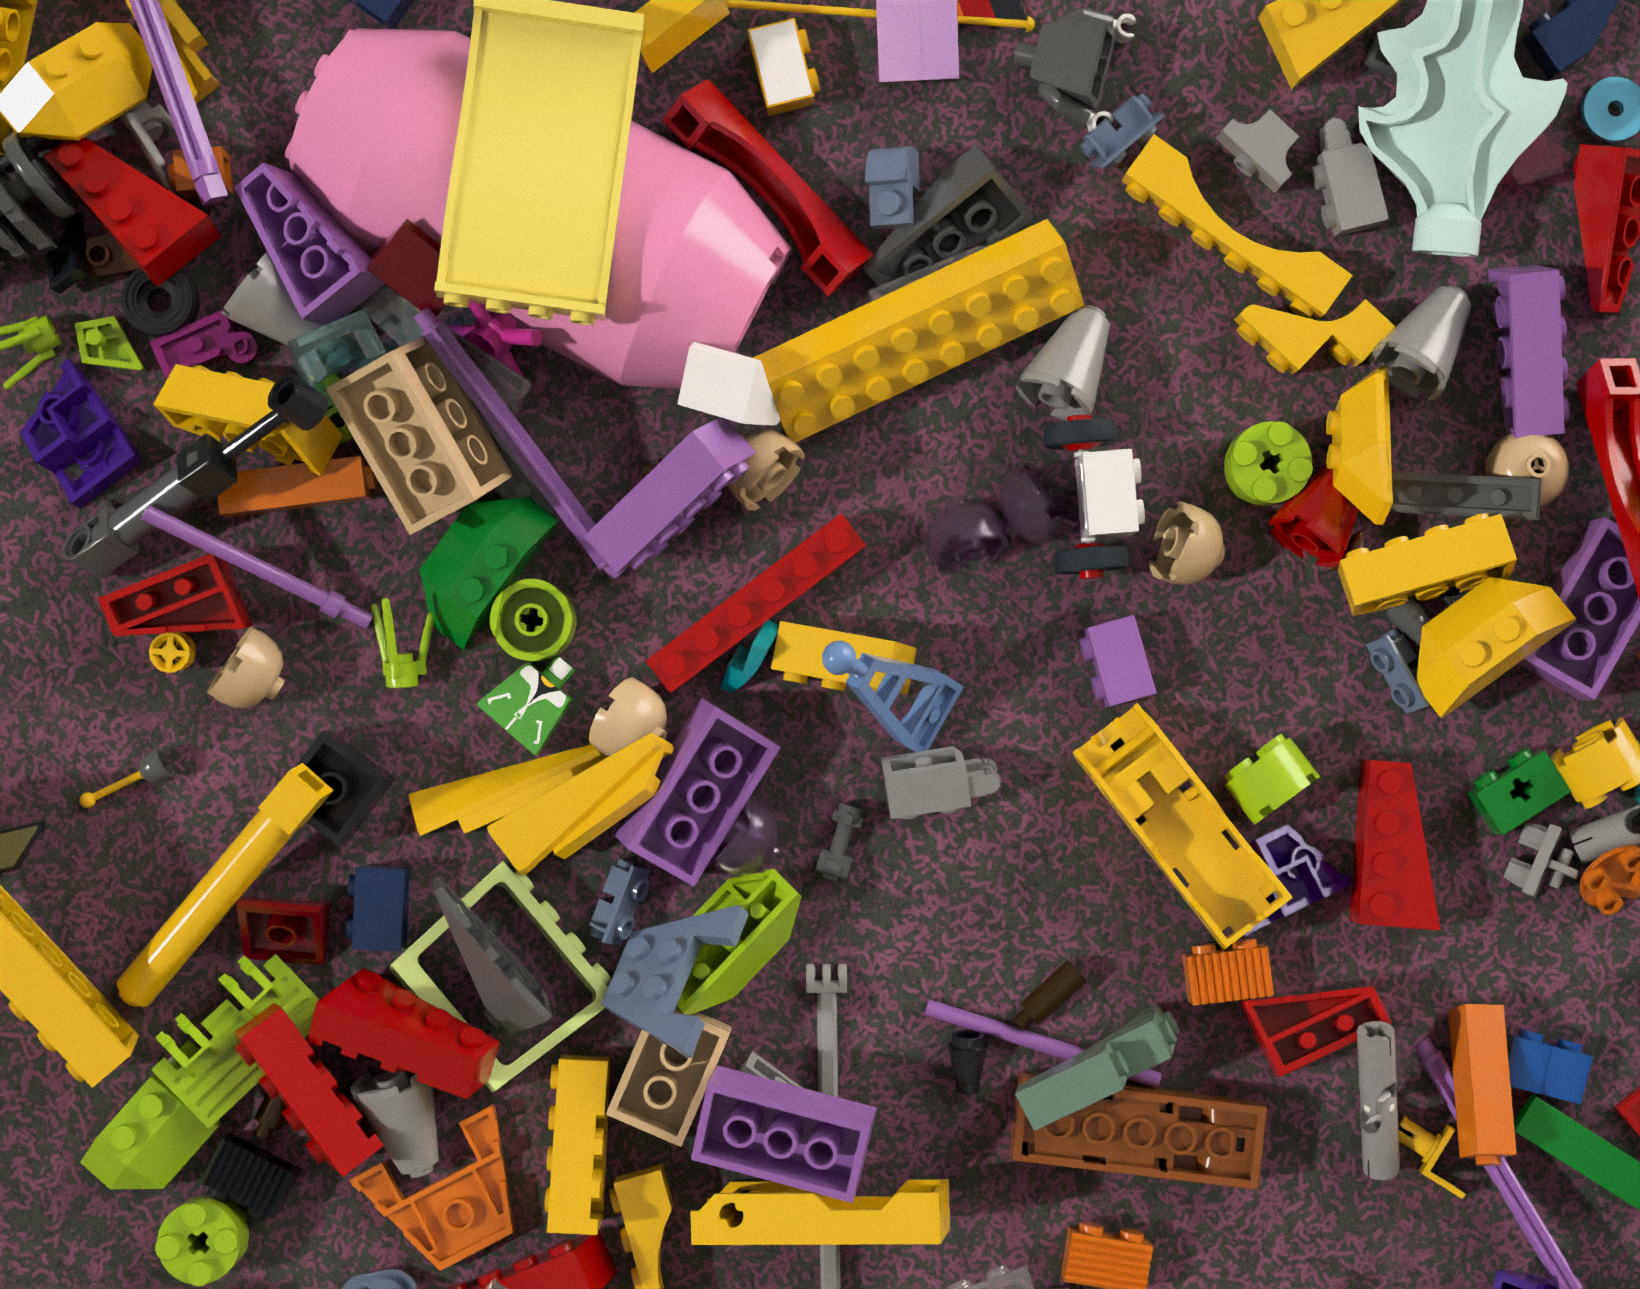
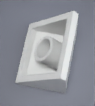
(727, 386)

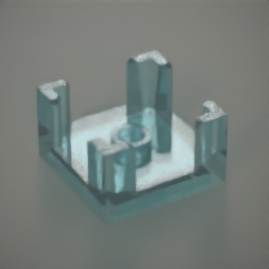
(334, 349)

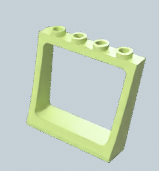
(544, 917)

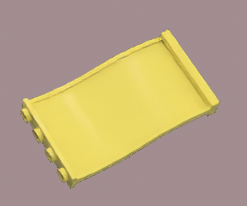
(540, 158)

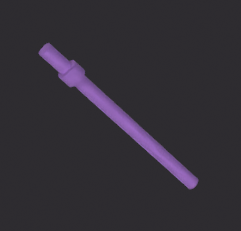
(329, 602)
(1020, 1037)

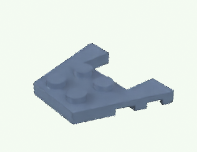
(656, 971)

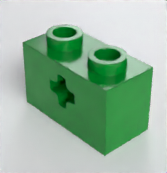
(1541, 789)

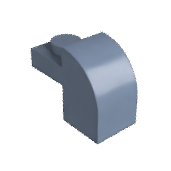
(891, 182)

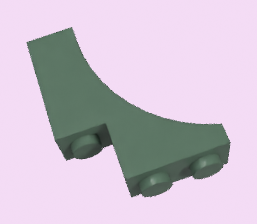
(1099, 1069)

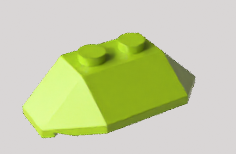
(725, 970)
(148, 1137)

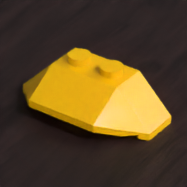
(79, 84)
(1363, 445)
(1485, 638)

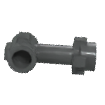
(834, 862)

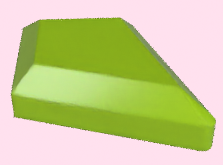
(106, 344)

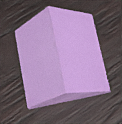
(917, 40)

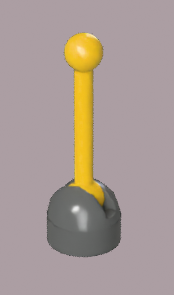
(149, 769)

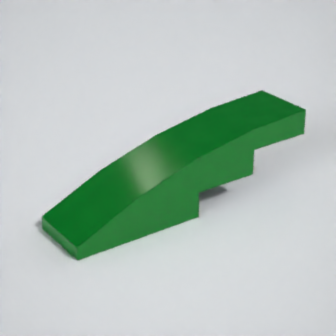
(1580, 1149)

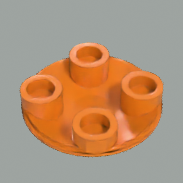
(1612, 877)

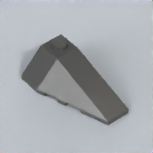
(958, 211)
(504, 985)

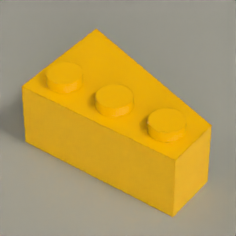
(801, 648)

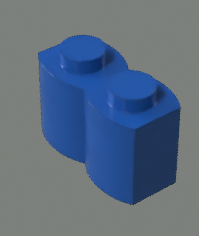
(1547, 1068)

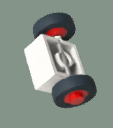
(1104, 494)

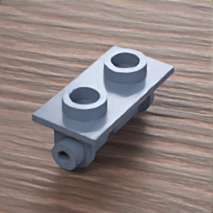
(1134, 125)
(1390, 656)
(615, 920)

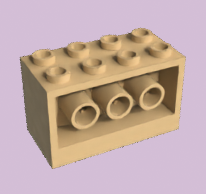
(419, 434)

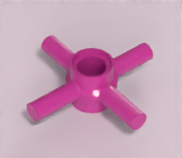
(497, 334)

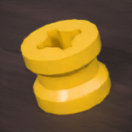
(163, 651)

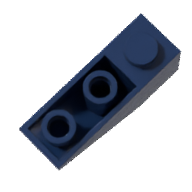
(1567, 36)

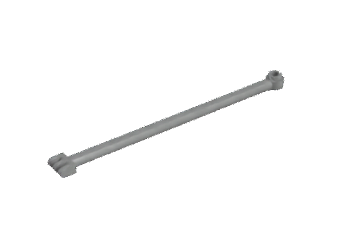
(827, 1078)

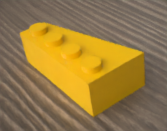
(1313, 31)
(229, 404)
(1427, 564)
(579, 1144)

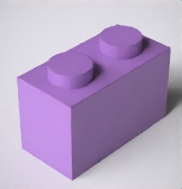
(1118, 661)

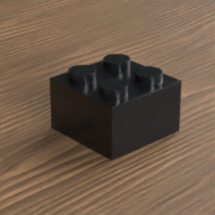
(355, 784)

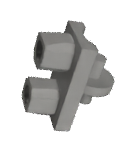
(1545, 842)

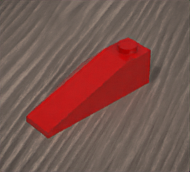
(1608, 219)

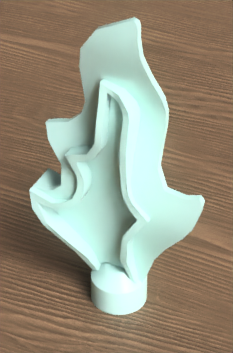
(1456, 116)

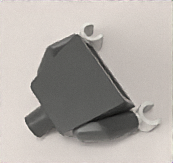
(1073, 61)

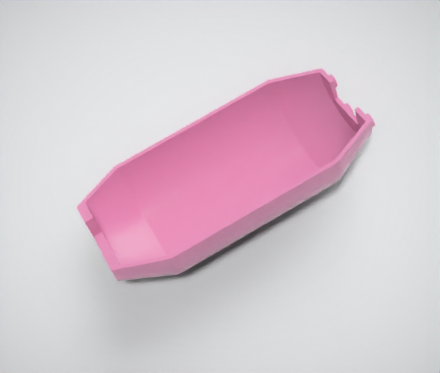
(688, 236)

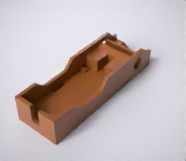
(1135, 1132)

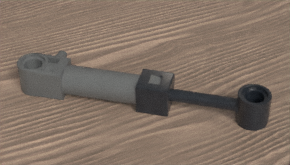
(201, 472)

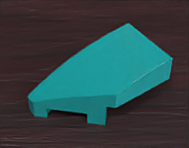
(746, 661)

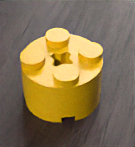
(1600, 762)

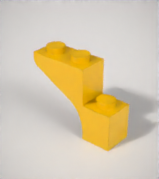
(1295, 339)

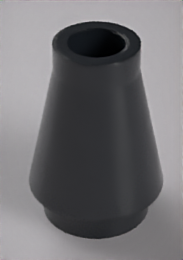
(967, 1058)

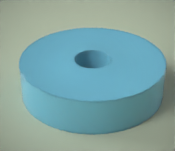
(1595, 112)

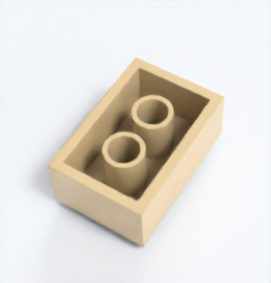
(664, 1087)

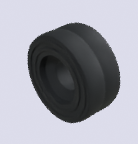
(137, 307)

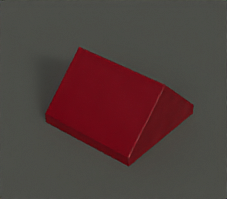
(409, 266)
(284, 927)

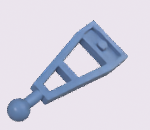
(927, 713)

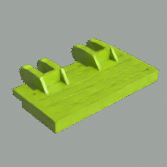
(216, 1074)

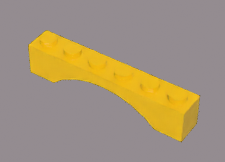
(1303, 278)
(645, 1208)

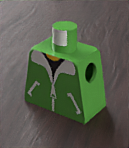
(531, 703)

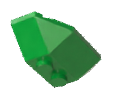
(479, 560)

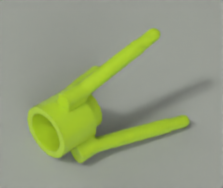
(36, 336)
(399, 668)

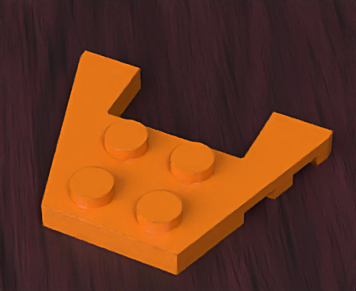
(456, 1212)

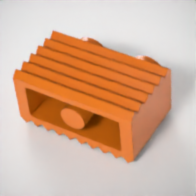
(1229, 973)
(1106, 1258)

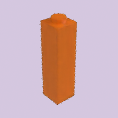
(296, 487)
(1482, 1083)

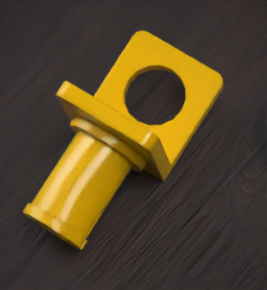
(1429, 1148)

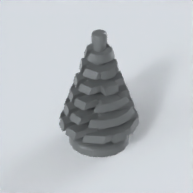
(17, 213)

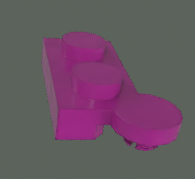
(204, 343)

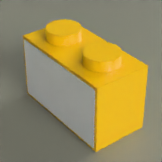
(782, 67)

